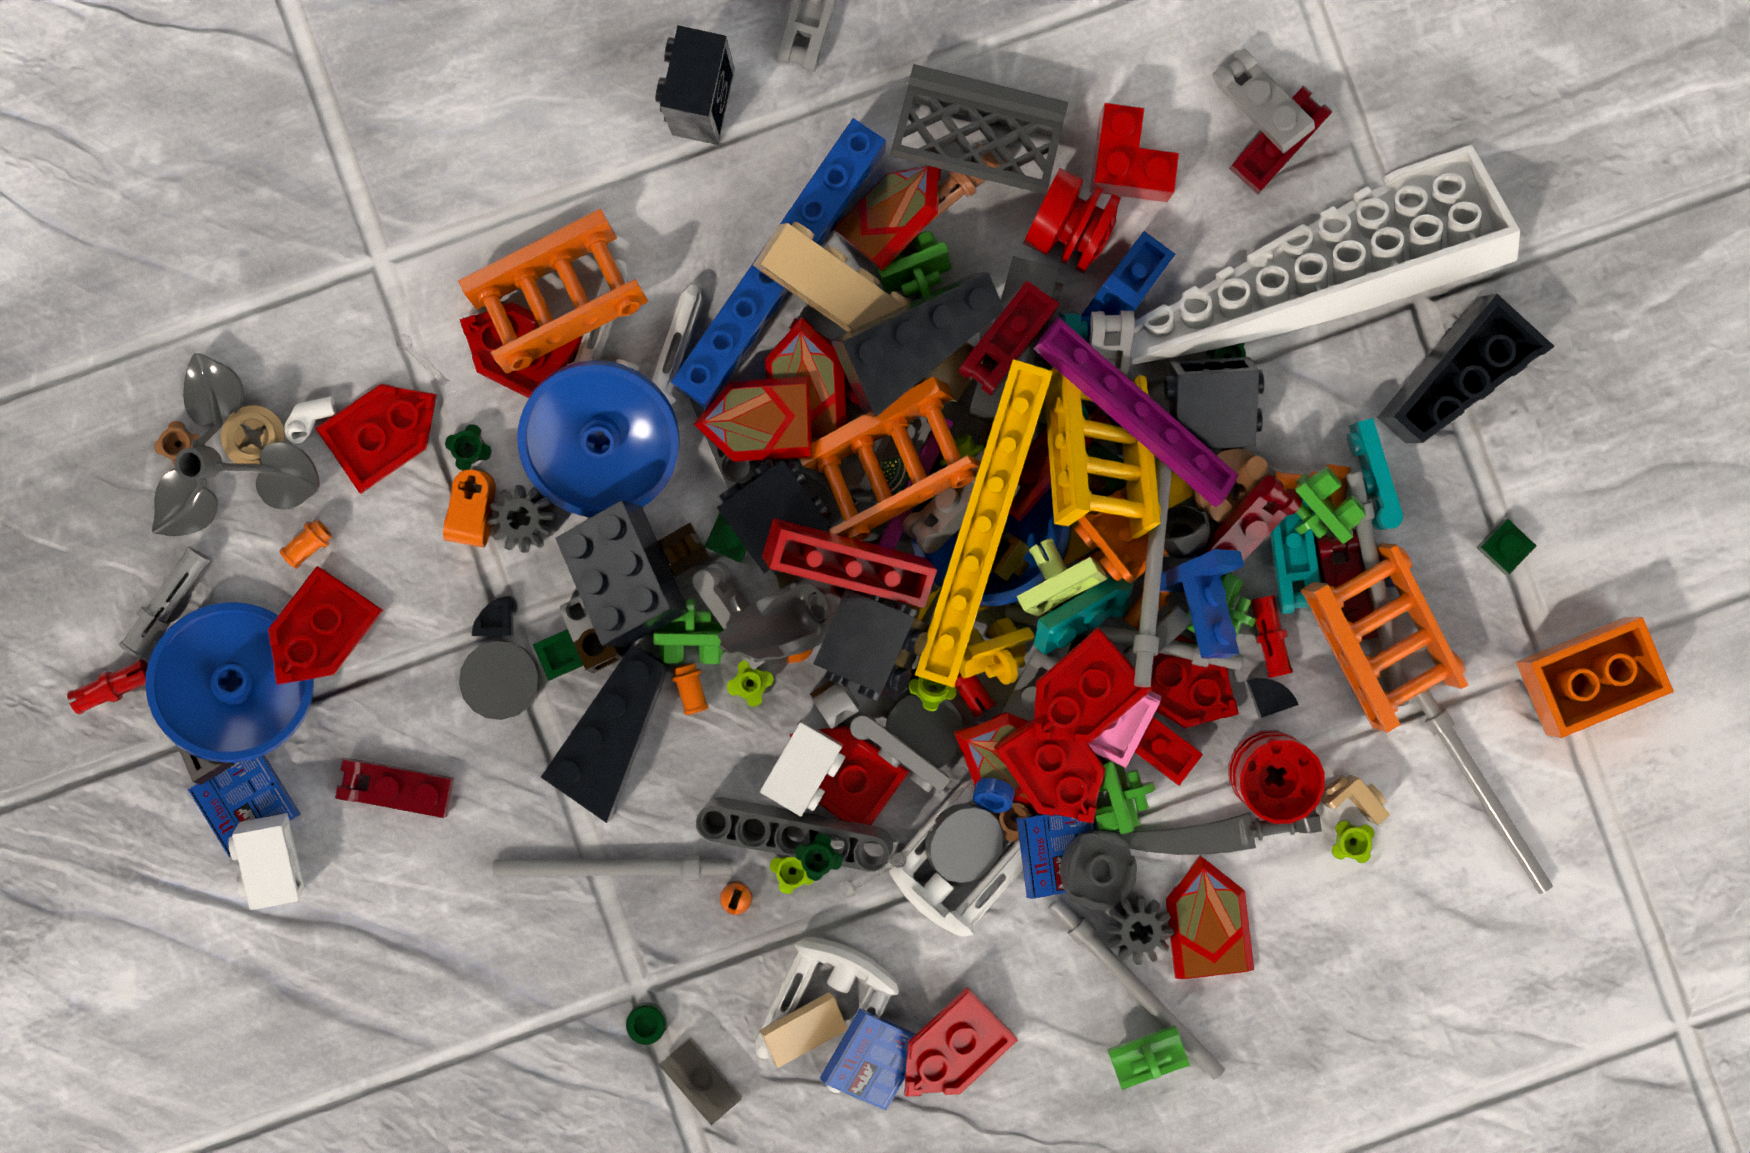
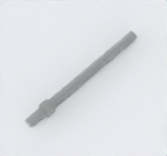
(1370, 559)
(1126, 638)
(1146, 643)
(1441, 724)
(690, 867)
(1083, 933)

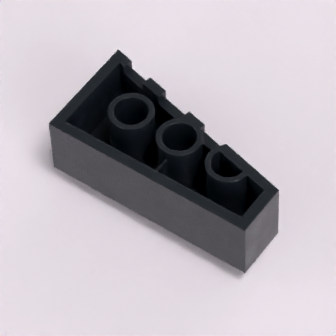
(908, 343)
(1465, 367)
(604, 743)

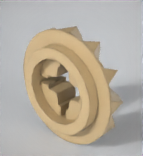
(235, 434)

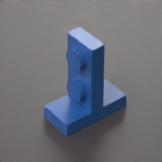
(1132, 277)
(1207, 599)

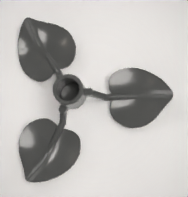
(180, 498)

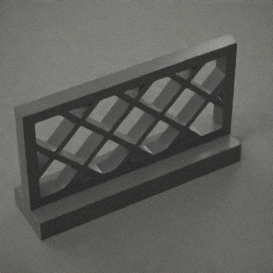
(985, 105)

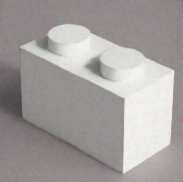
(802, 769)
(266, 862)

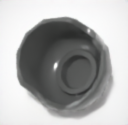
(1186, 531)

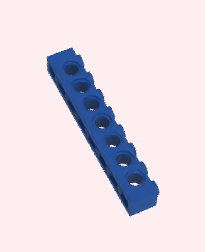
(757, 294)

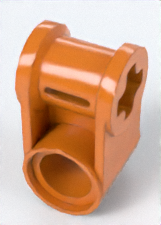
(469, 512)

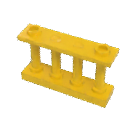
(1071, 463)

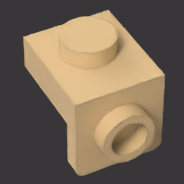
(1366, 798)

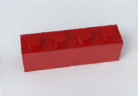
(848, 563)

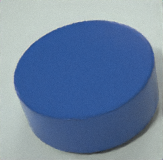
(993, 795)

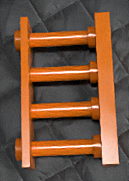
(538, 259)
(860, 437)
(1345, 637)

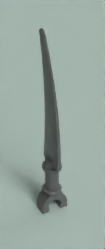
(1216, 837)

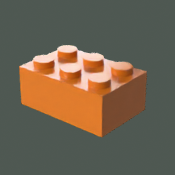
(1594, 676)

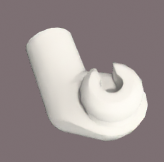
(305, 415)

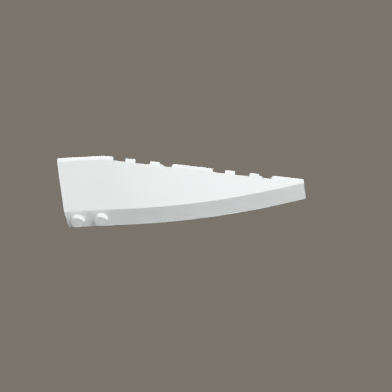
(1387, 244)

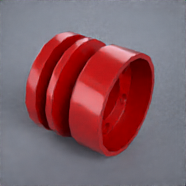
(1072, 221)
(1298, 782)

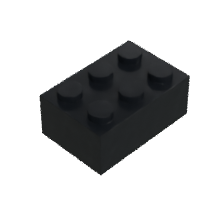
(696, 84)
(621, 574)

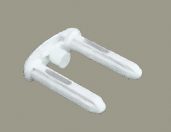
(681, 326)
(929, 897)
(847, 965)

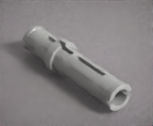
(137, 639)

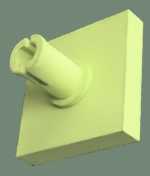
(1060, 582)

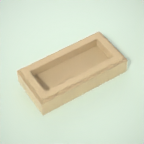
(803, 1029)

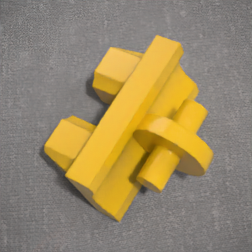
(999, 655)

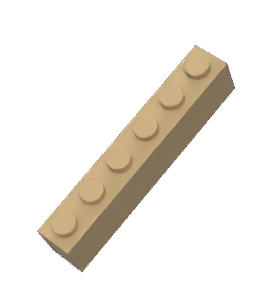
(840, 292)

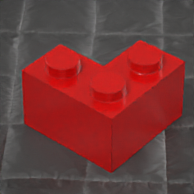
(1124, 167)

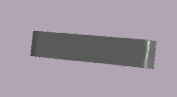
(775, 837)

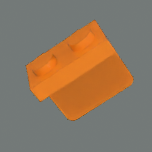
(1124, 555)

